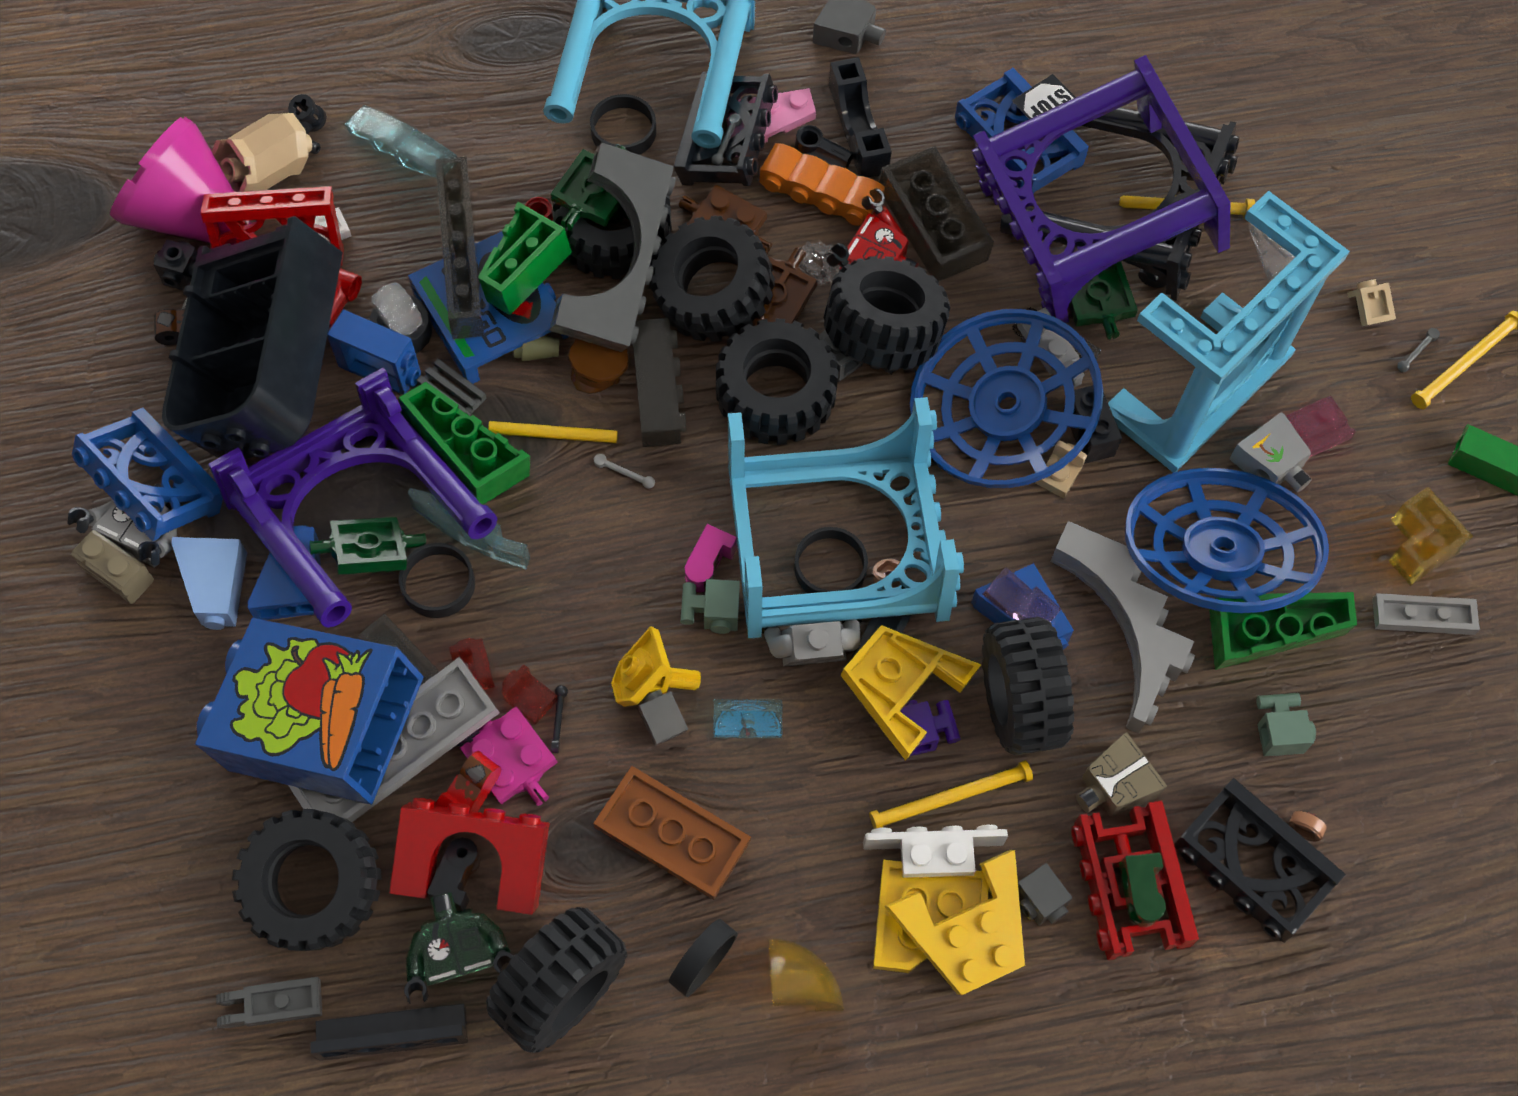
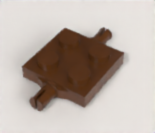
(726, 204)
(790, 291)

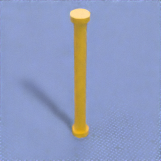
(1423, 398)
(902, 812)

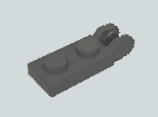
(273, 1003)

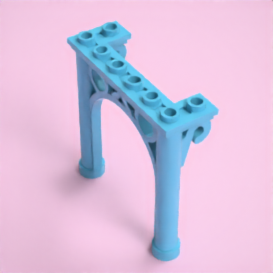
(590, 22)

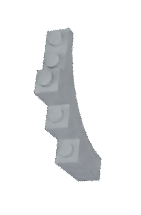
(1112, 574)

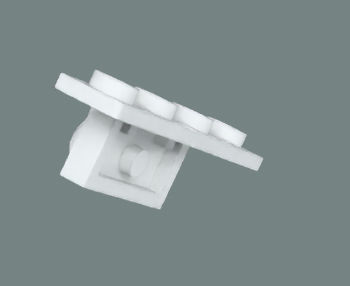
(936, 852)

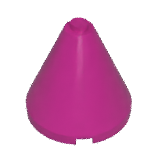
(171, 185)

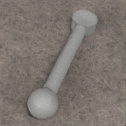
(600, 461)

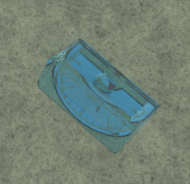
(747, 718)

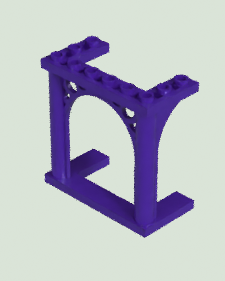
(1068, 272)

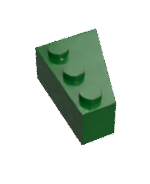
(523, 258)

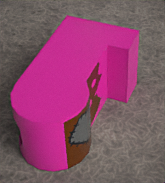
(707, 555)

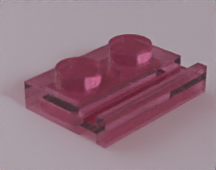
(1321, 425)

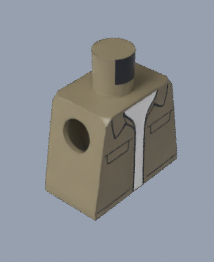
(1120, 779)

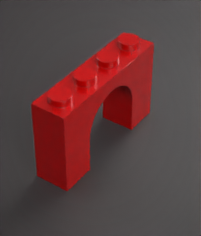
(518, 841)

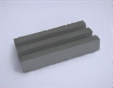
(441, 367)

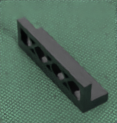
(390, 1032)

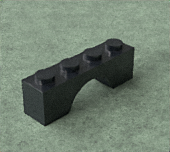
(851, 100)

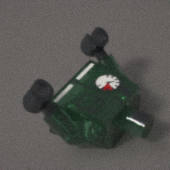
(453, 946)

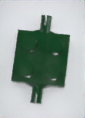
(583, 197)
(1104, 300)
(367, 545)

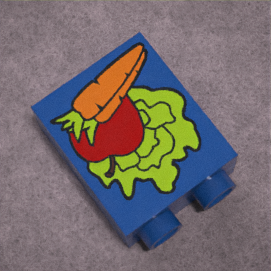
(309, 709)

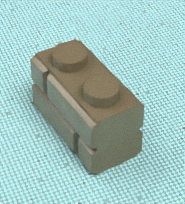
(112, 566)

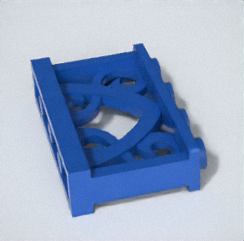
(1011, 85)
(137, 498)

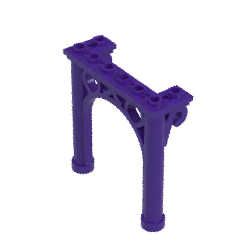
(320, 457)

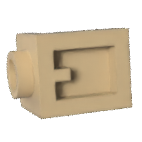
(1373, 302)
(1062, 480)

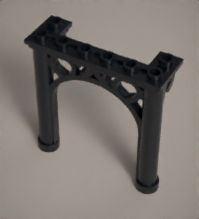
(1169, 260)

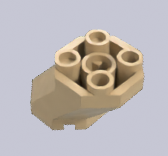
(264, 152)

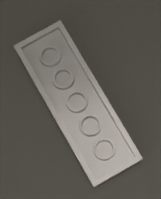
(441, 717)

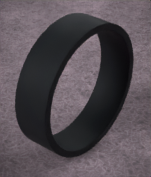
(624, 101)
(833, 533)
(451, 608)
(703, 957)

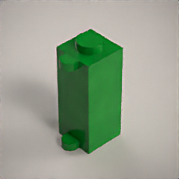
(1487, 458)

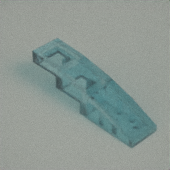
(398, 139)
(491, 545)

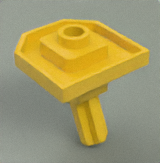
(648, 670)

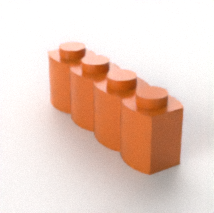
(817, 183)

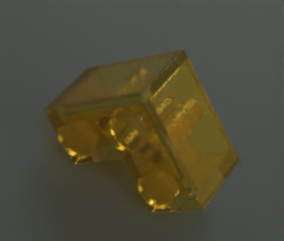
(1431, 533)

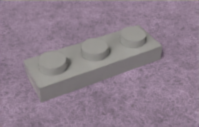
(1425, 614)

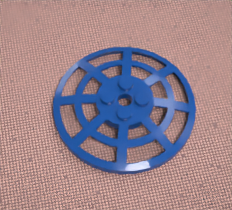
(1010, 382)
(1210, 533)

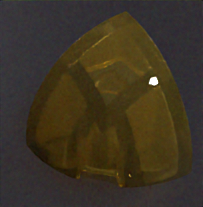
(801, 978)

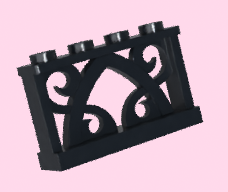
(747, 143)
(1270, 828)

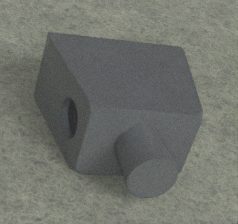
(847, 26)

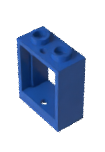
(367, 347)

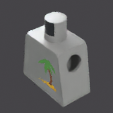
(1274, 453)

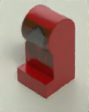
(472, 782)

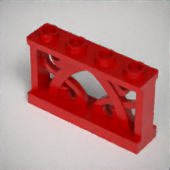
(279, 204)

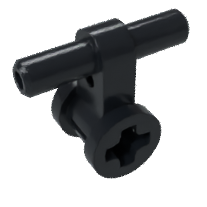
(306, 116)

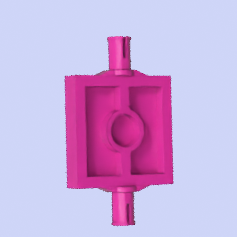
(518, 752)

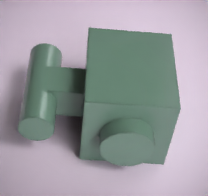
(718, 604)
(1284, 730)

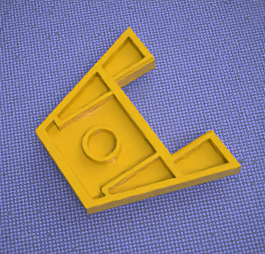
(892, 671)
(974, 943)

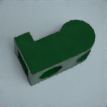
(1140, 889)

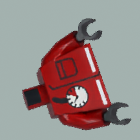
(876, 236)

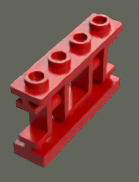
(1180, 928)

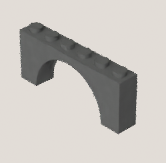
(641, 190)

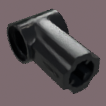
(821, 147)

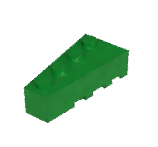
(468, 448)
(1261, 634)

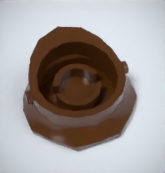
(595, 366)

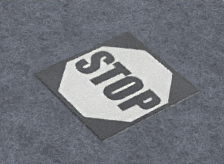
(1043, 97)

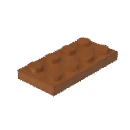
(672, 832)

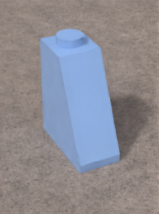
(212, 577)

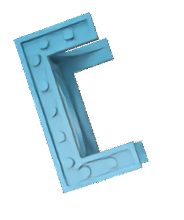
(1248, 345)
(896, 455)

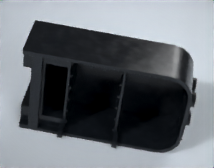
(253, 342)

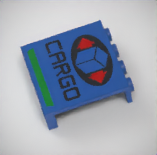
(501, 330)

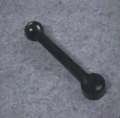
(561, 692)

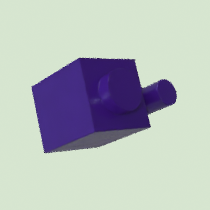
(944, 722)

